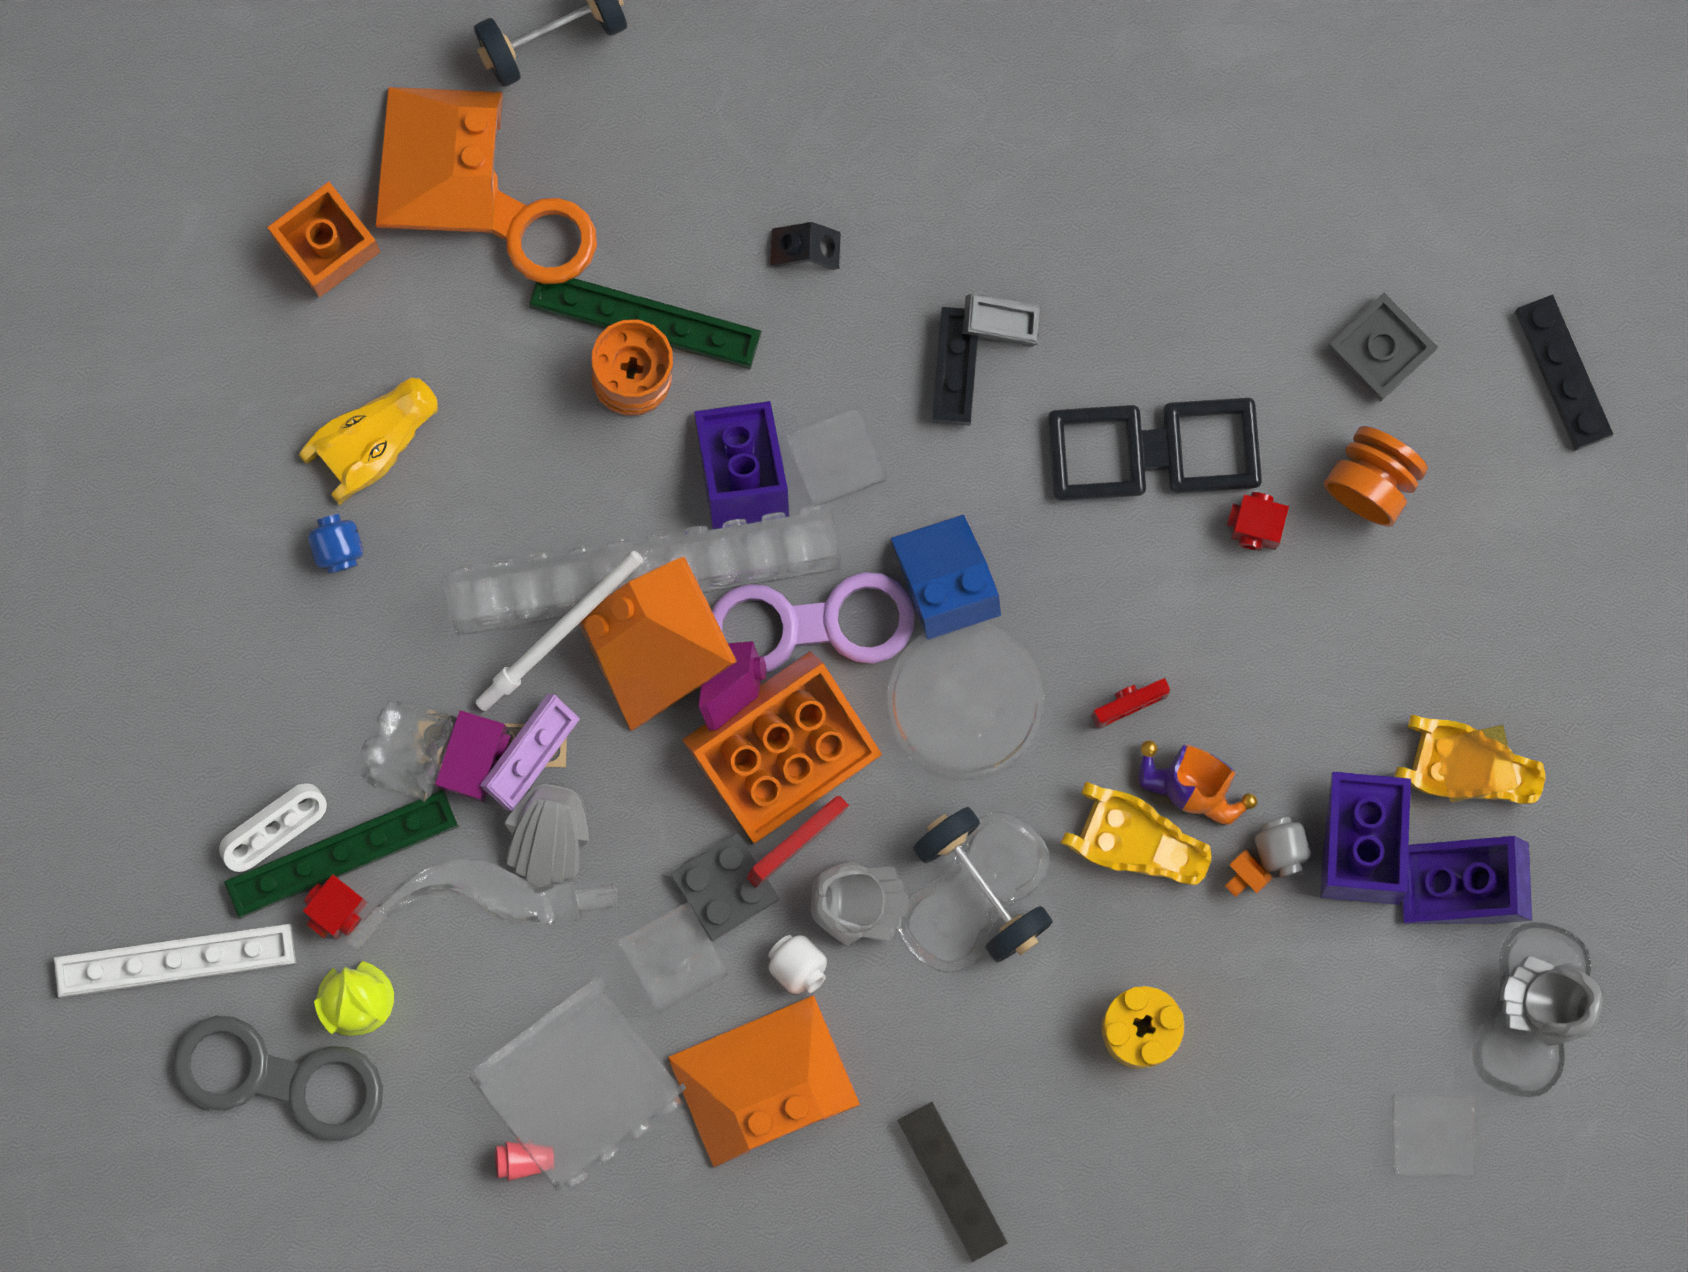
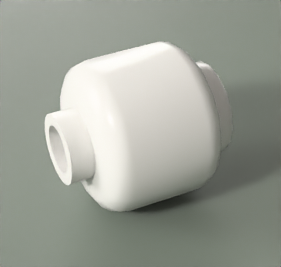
(797, 964)

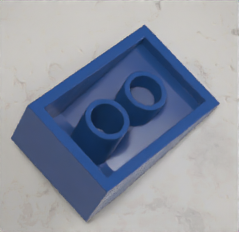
(947, 576)

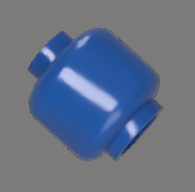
(335, 544)

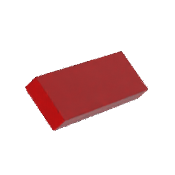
(797, 841)

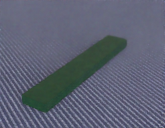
(682, 327)
(341, 854)

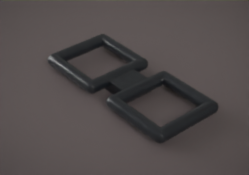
(1154, 449)

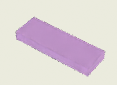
(530, 752)

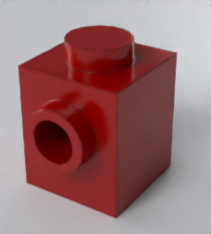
(1257, 521)
(333, 908)

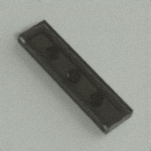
(952, 1181)

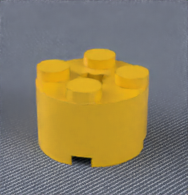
(1164, 1020)

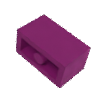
(471, 755)

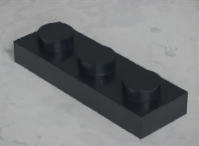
(954, 370)

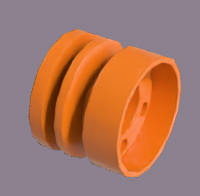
(631, 346)
(1376, 476)

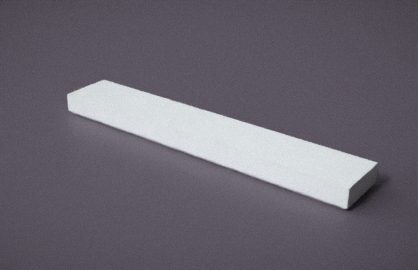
(174, 960)

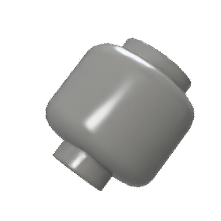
(1283, 846)

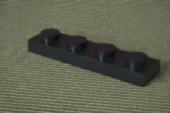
(1564, 372)

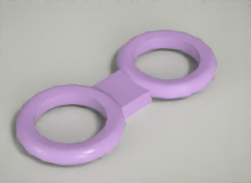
(819, 621)

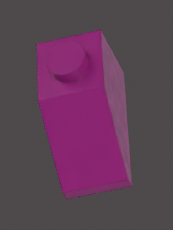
(734, 687)

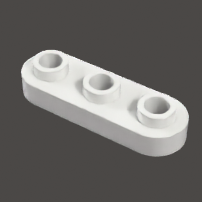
(261, 840)

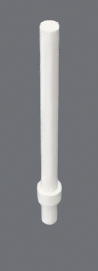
(510, 678)

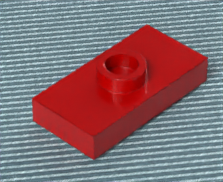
(1130, 701)

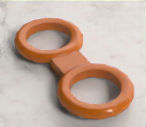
(513, 218)

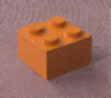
(324, 239)

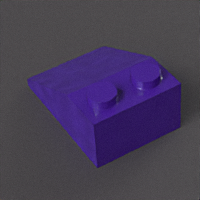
(741, 463)
(1366, 838)
(1468, 882)

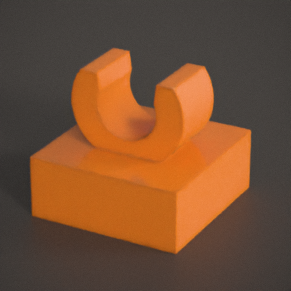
(1249, 873)

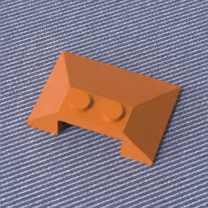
(439, 160)
(656, 641)
(763, 1080)

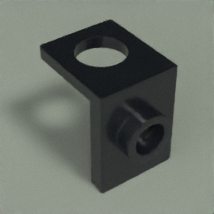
(802, 244)

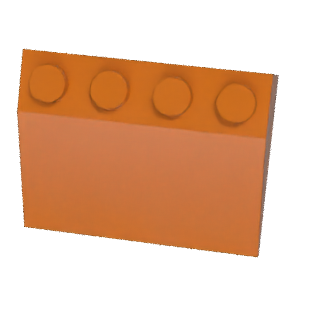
(784, 747)

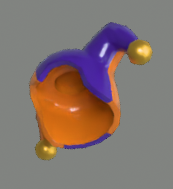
(1194, 783)

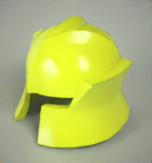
(354, 1000)

